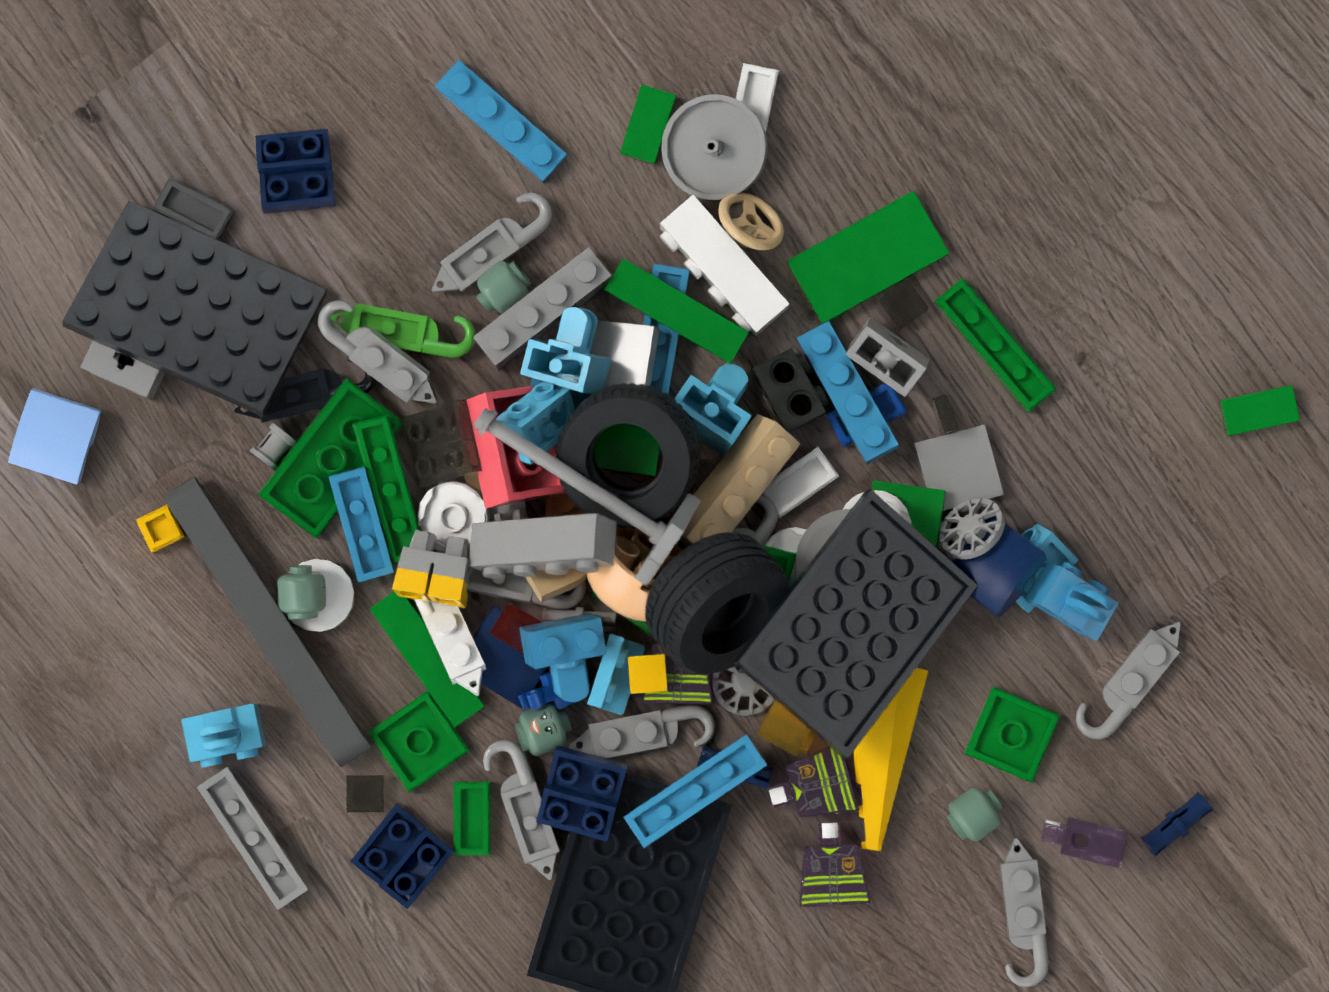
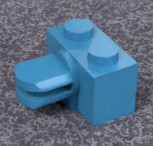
(1072, 600)
(564, 647)

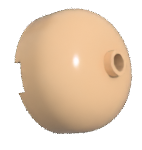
(617, 583)

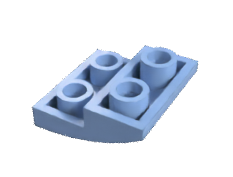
(54, 436)

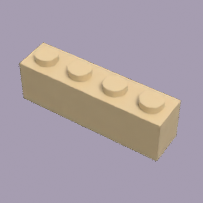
(740, 478)

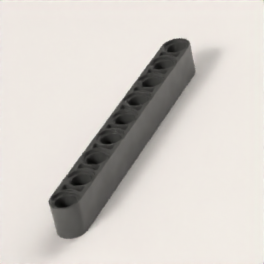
(267, 622)

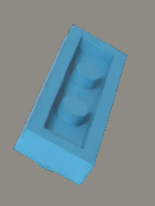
(361, 524)

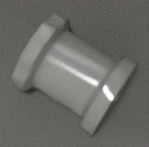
(273, 446)

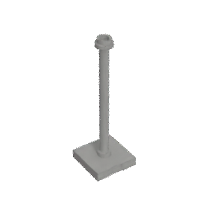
(661, 535)

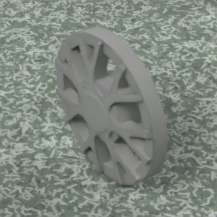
(972, 528)
(743, 686)

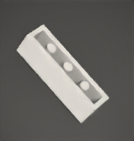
(723, 265)

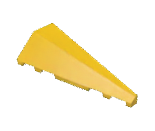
(882, 756)

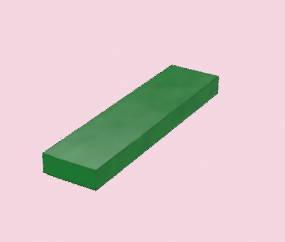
(676, 311)
(995, 345)
(387, 483)
(415, 644)

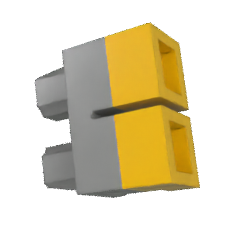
(434, 575)

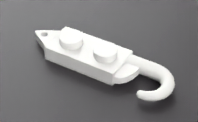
(453, 644)

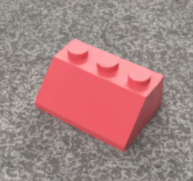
(503, 475)

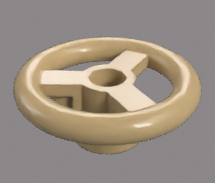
(749, 225)

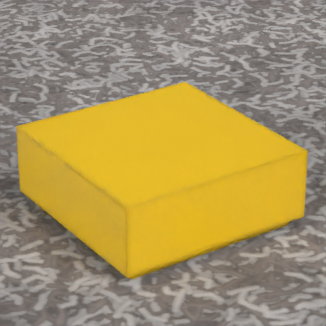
(160, 528)
(647, 674)

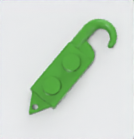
(407, 330)

